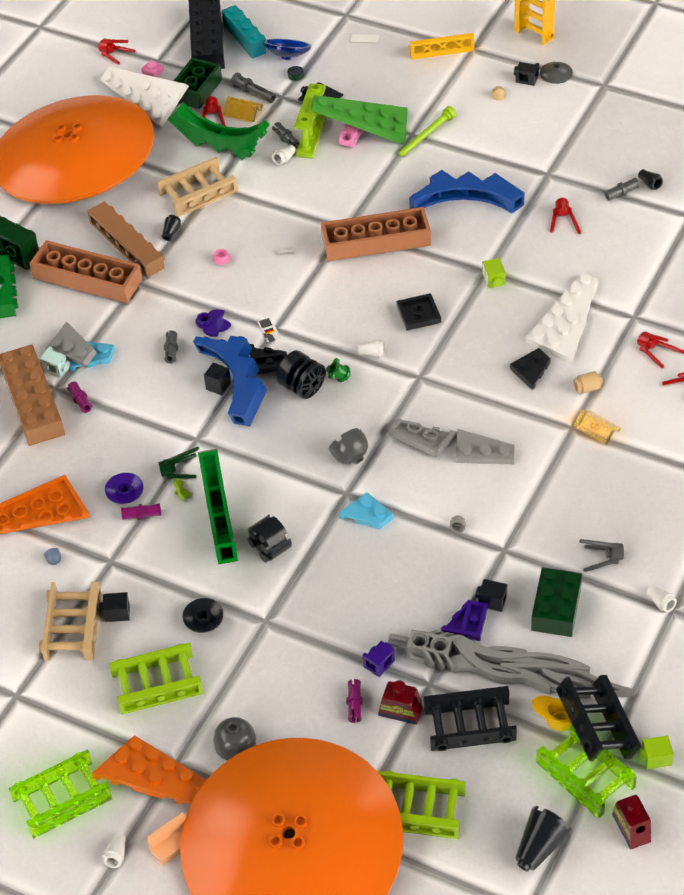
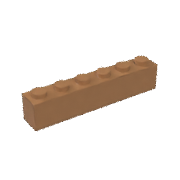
(126, 239)

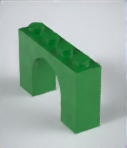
(8, 303)

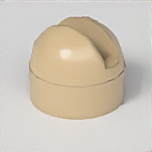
(498, 93)

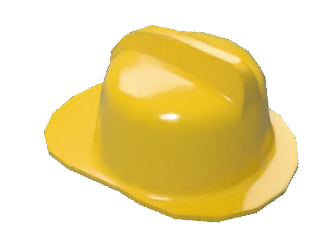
(553, 712)

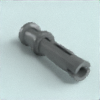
(247, 85)

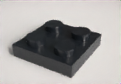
(418, 311)

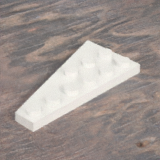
(152, 94)
(564, 322)

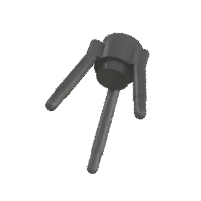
(612, 550)

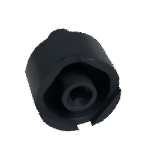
(269, 538)

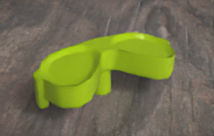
(182, 492)

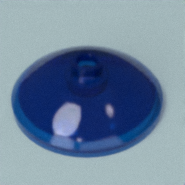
(286, 47)

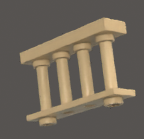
(203, 196)
(87, 629)

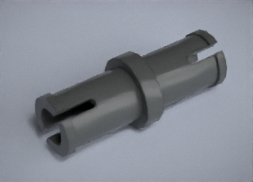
(285, 134)
(621, 189)
(170, 347)

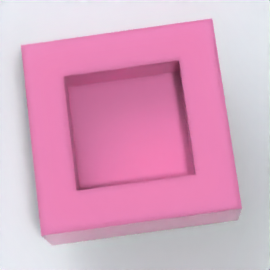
(152, 68)

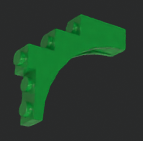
(219, 137)
(217, 507)

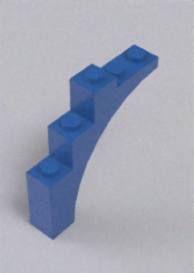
(469, 187)
(247, 387)

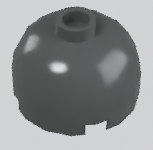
(350, 448)
(233, 737)

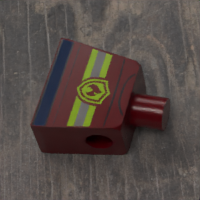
(401, 702)
(629, 816)

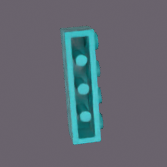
(244, 31)

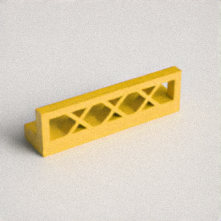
(441, 46)

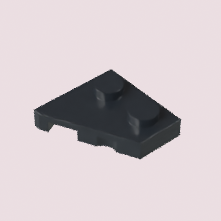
(267, 358)
(531, 367)

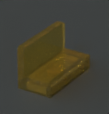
(241, 109)
(595, 426)

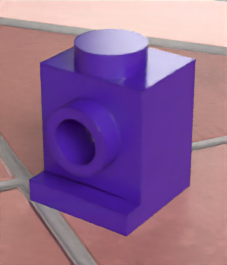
(379, 658)

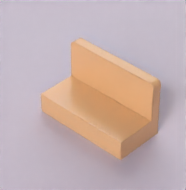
(166, 840)

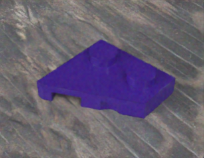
(468, 621)

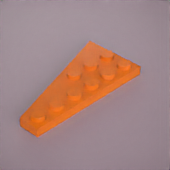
(42, 506)
(150, 772)

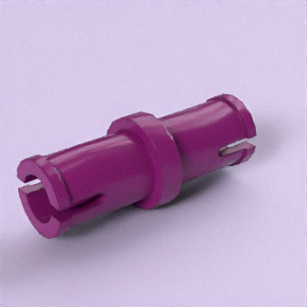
(79, 397)
(141, 511)
(354, 701)

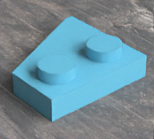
(103, 355)
(367, 511)

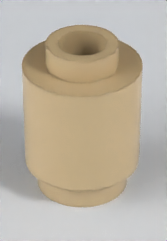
(588, 382)

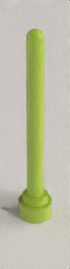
(447, 114)

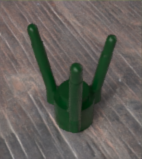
(167, 466)

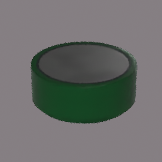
(295, 73)

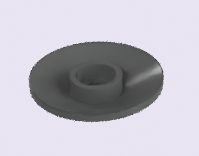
(556, 72)

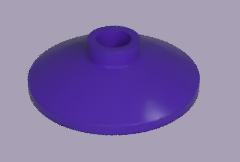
(124, 488)

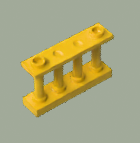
(522, 21)

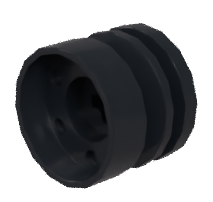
(301, 374)

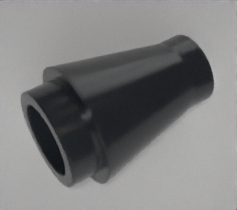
(651, 179)
(171, 226)

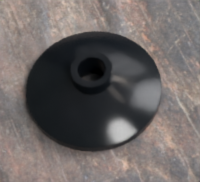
(200, 609)

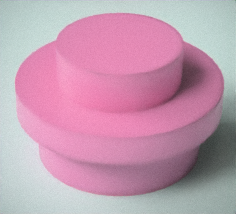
(221, 256)

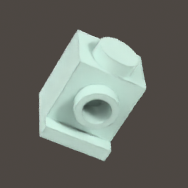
(54, 362)

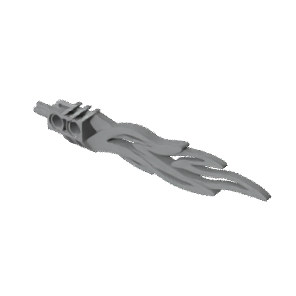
(514, 667)

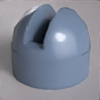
(53, 556)

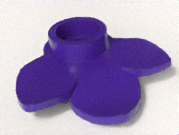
(212, 322)

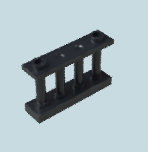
(468, 700)
(612, 710)

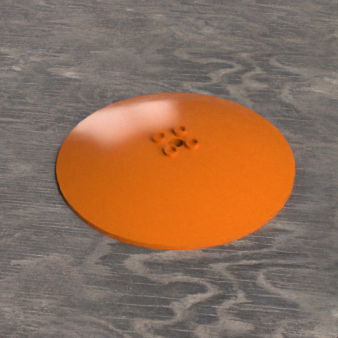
(74, 149)
(332, 799)

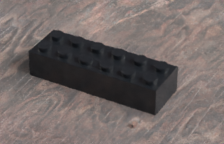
(206, 31)

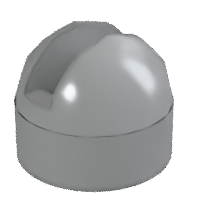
(457, 524)

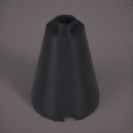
(540, 838)

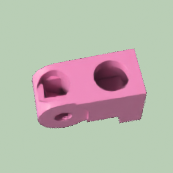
(350, 135)

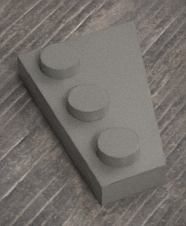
(72, 345)
(425, 439)
(482, 449)

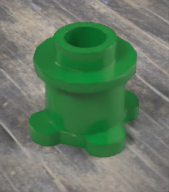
(337, 370)

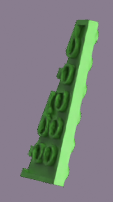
(375, 118)

